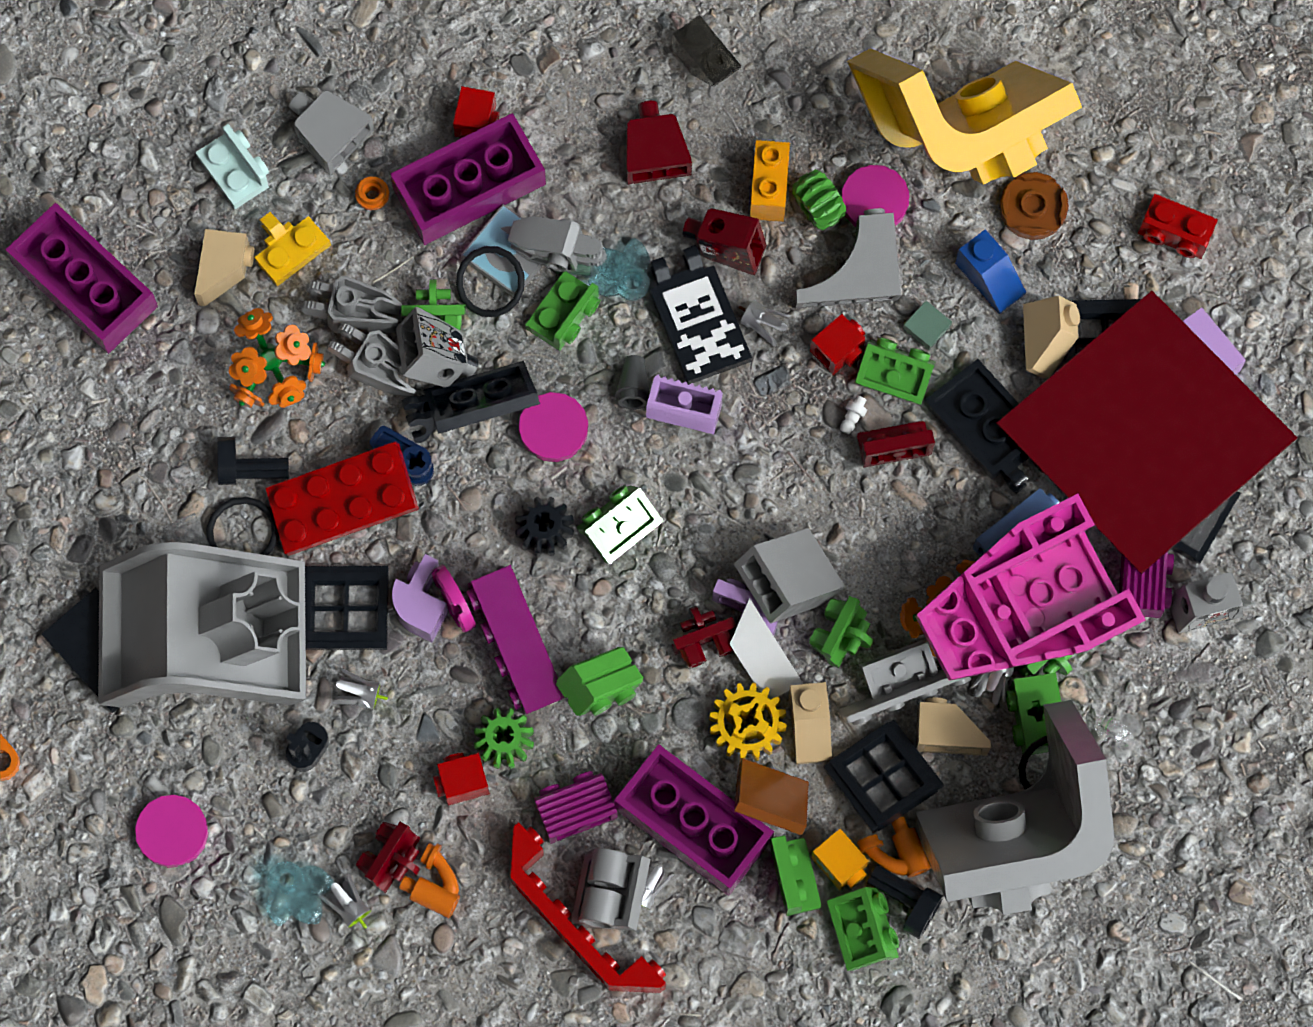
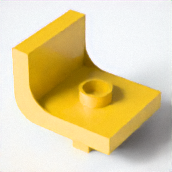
(982, 128)

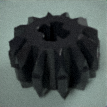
(530, 529)

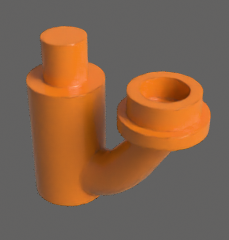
(909, 848)
(428, 894)

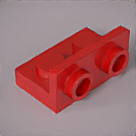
(1177, 227)

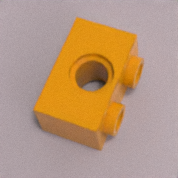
(769, 180)

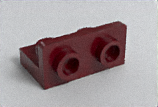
(895, 443)

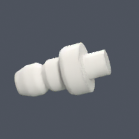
(854, 412)

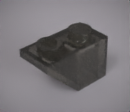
(703, 52)

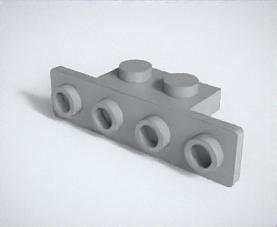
(896, 679)

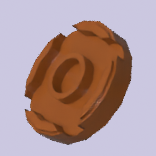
(1033, 206)

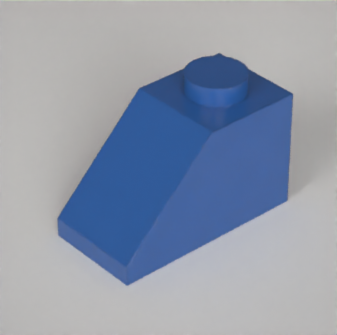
(990, 271)

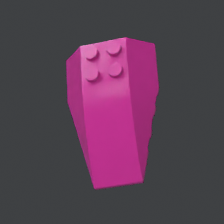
(1028, 599)

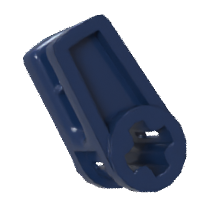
(411, 453)

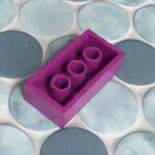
(468, 179)
(82, 278)
(693, 820)

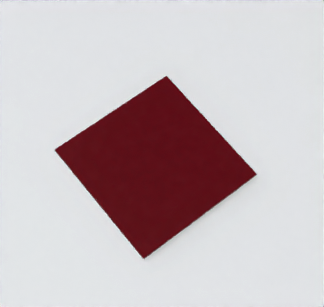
(1147, 431)

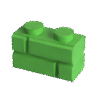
(599, 682)

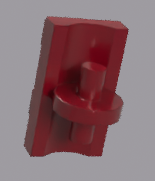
(690, 644)
(394, 858)

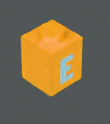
(841, 860)

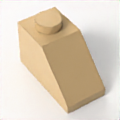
(221, 264)
(1049, 333)
(810, 722)
(948, 730)

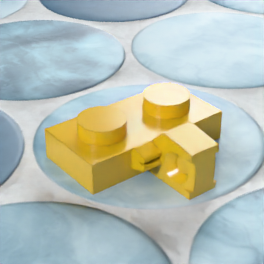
(289, 247)

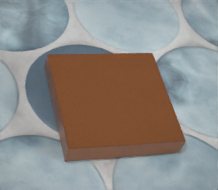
(771, 796)

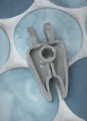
(555, 243)
(353, 304)
(374, 361)

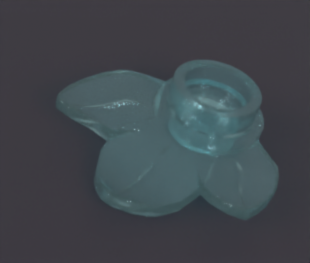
(620, 269)
(299, 898)

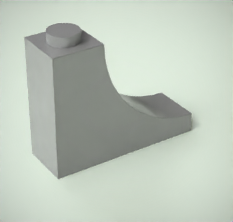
(869, 272)

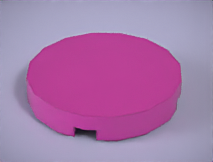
(875, 188)
(554, 427)
(453, 597)
(171, 831)

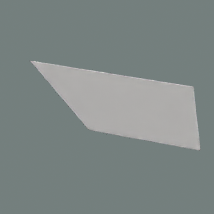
(762, 654)

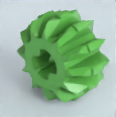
(819, 199)
(503, 750)

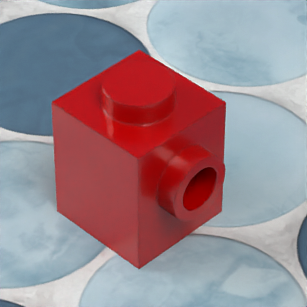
(474, 111)
(839, 344)
(461, 778)

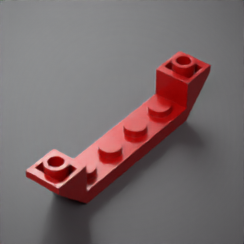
(639, 977)

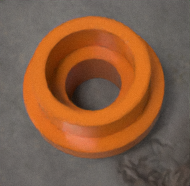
(372, 184)

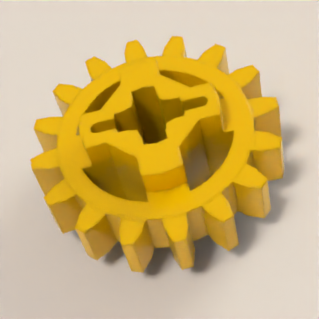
(760, 729)

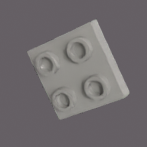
(610, 890)

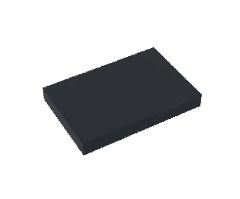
(77, 640)

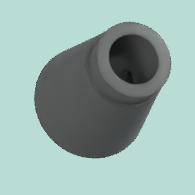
(633, 383)

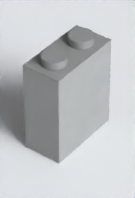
(789, 575)

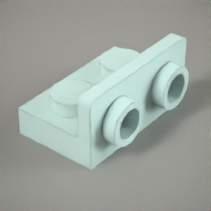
(233, 167)

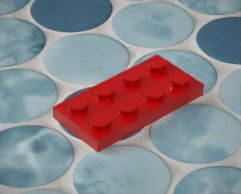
(342, 498)

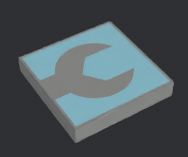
(494, 266)

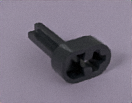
(233, 469)
(303, 753)
(922, 902)

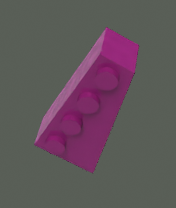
(516, 640)

